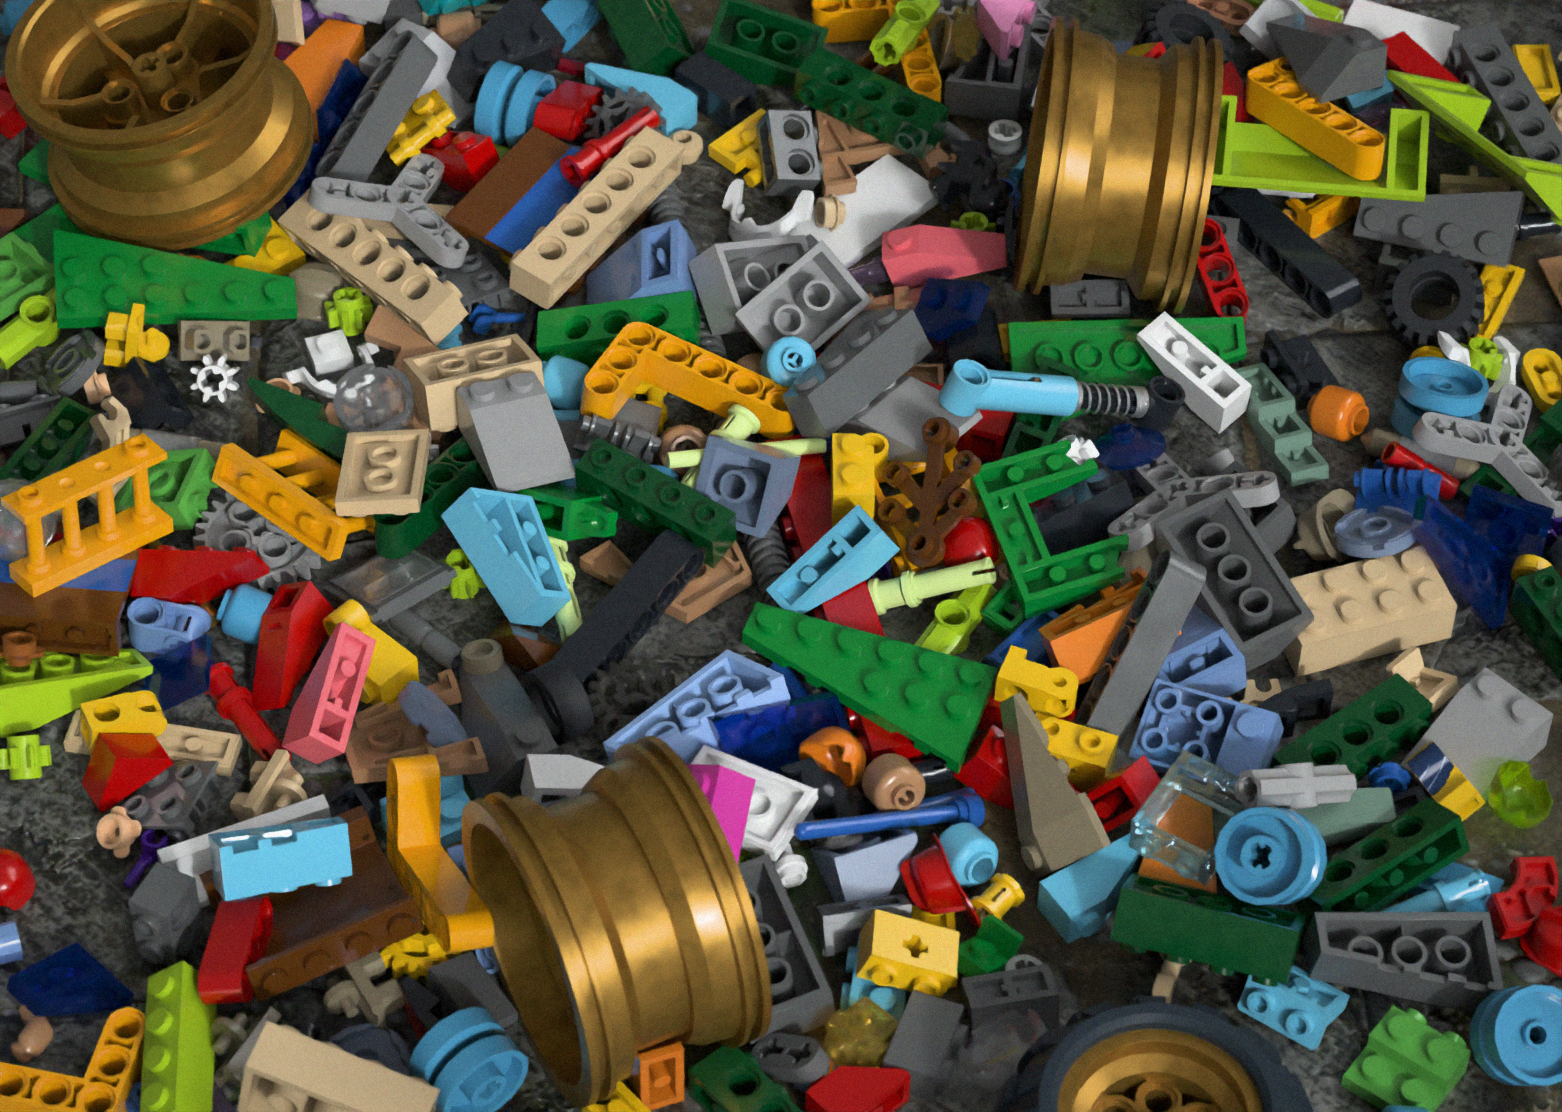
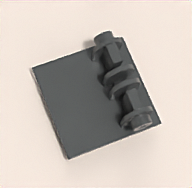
(477, 282)
(631, 430)
(175, 799)

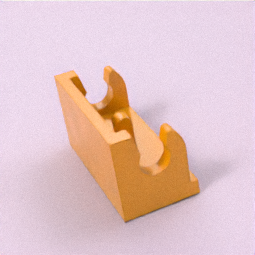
(1322, 212)

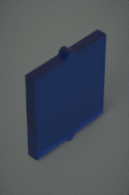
(181, 673)

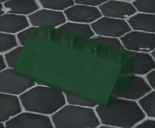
(647, 34)
(1207, 929)

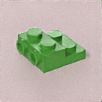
(21, 274)
(177, 486)
(1407, 1063)

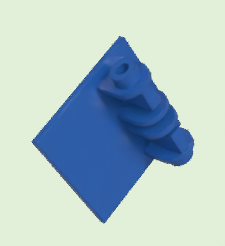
(1394, 489)

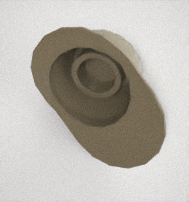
(941, 42)
(314, 286)
(1317, 526)

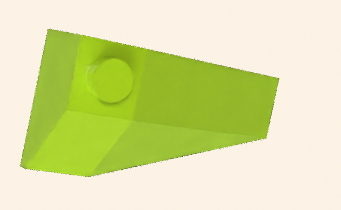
(59, 684)

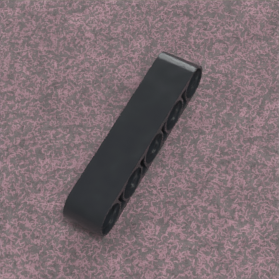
(1289, 251)
(632, 606)

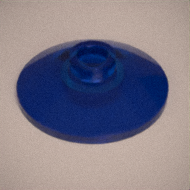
(1129, 446)

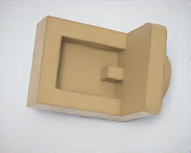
(1432, 684)

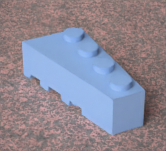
(718, 688)

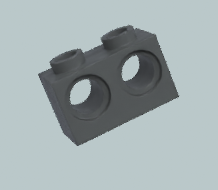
(781, 152)
(166, 915)

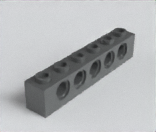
(1516, 111)

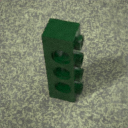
(870, 102)
(53, 444)
(655, 499)
(1538, 610)
(1364, 730)
(1389, 861)
(730, 1072)

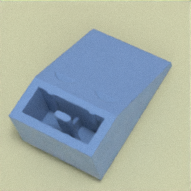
(645, 266)
(1204, 658)
(1205, 725)

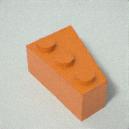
(1084, 636)

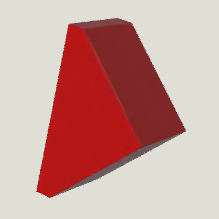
(121, 766)

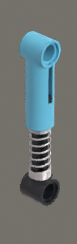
(975, 387)

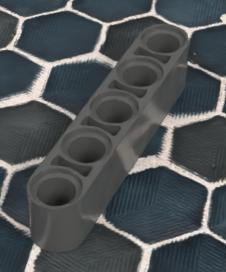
(378, 110)
(1142, 644)

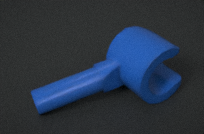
(485, 316)

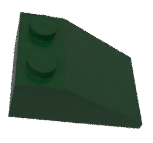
(762, 42)

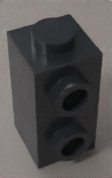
(719, 90)
(978, 343)

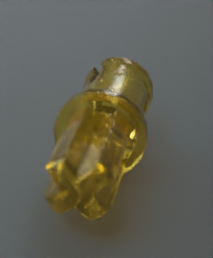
(965, 32)

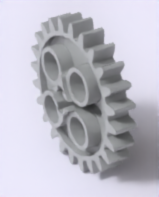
(241, 526)

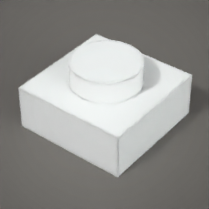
(329, 352)

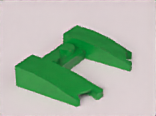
(1037, 579)

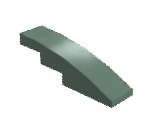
(1280, 429)
(1344, 821)

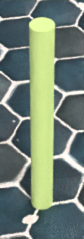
(797, 446)

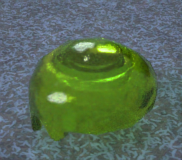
(1518, 796)

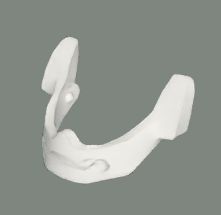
(749, 230)
(1456, 352)
(325, 387)

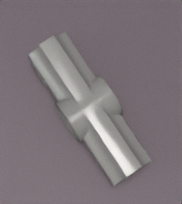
(1295, 786)

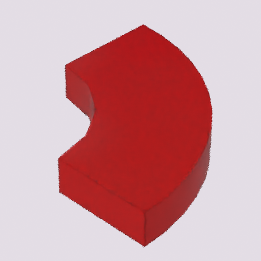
(1531, 888)

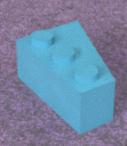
(510, 553)
(280, 857)

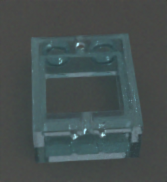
(1193, 778)

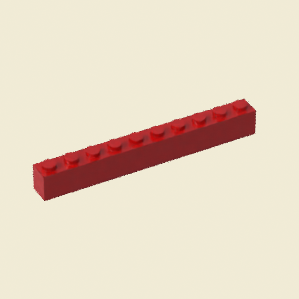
(804, 523)

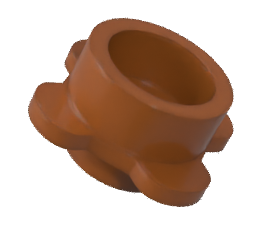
(20, 648)

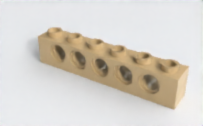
(595, 217)
(377, 269)

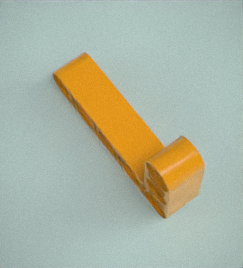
(862, 21)
(1318, 127)
(683, 370)
(422, 865)
(98, 1089)

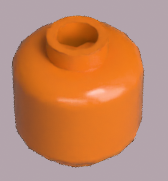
(1338, 413)

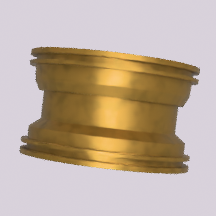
(160, 114)
(1119, 165)
(618, 920)

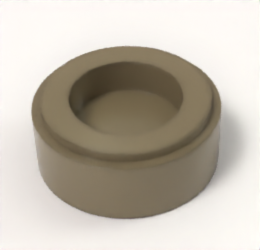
(482, 657)

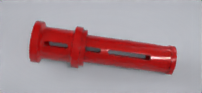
(595, 152)
(235, 704)

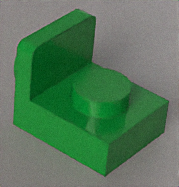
(989, 949)

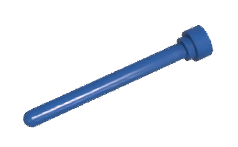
(963, 808)

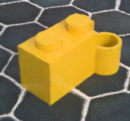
(854, 467)
(390, 662)

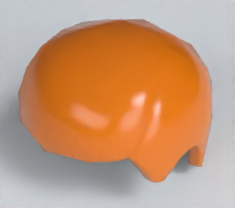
(837, 752)

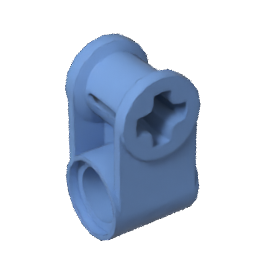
(164, 625)

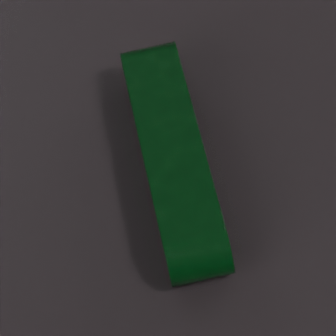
(444, 483)

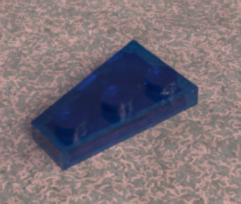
(1466, 558)
(773, 731)

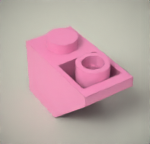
(1004, 23)

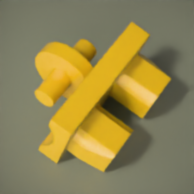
(129, 339)

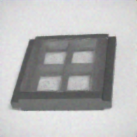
(391, 585)

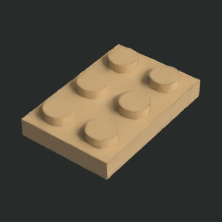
(382, 472)

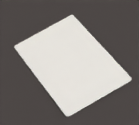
(1385, 21)

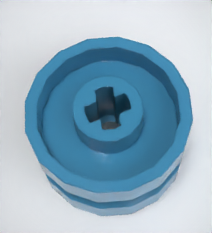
(509, 102)
(1437, 387)
(1273, 878)
(1520, 1035)
(470, 1062)

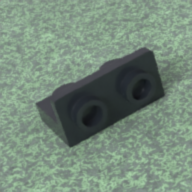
(1296, 366)

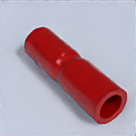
(1400, 457)

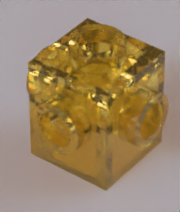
(859, 1035)

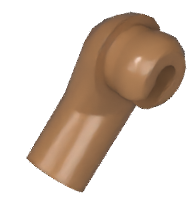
(33, 1038)

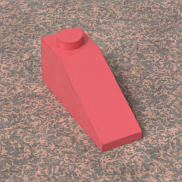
(940, 252)
(330, 697)

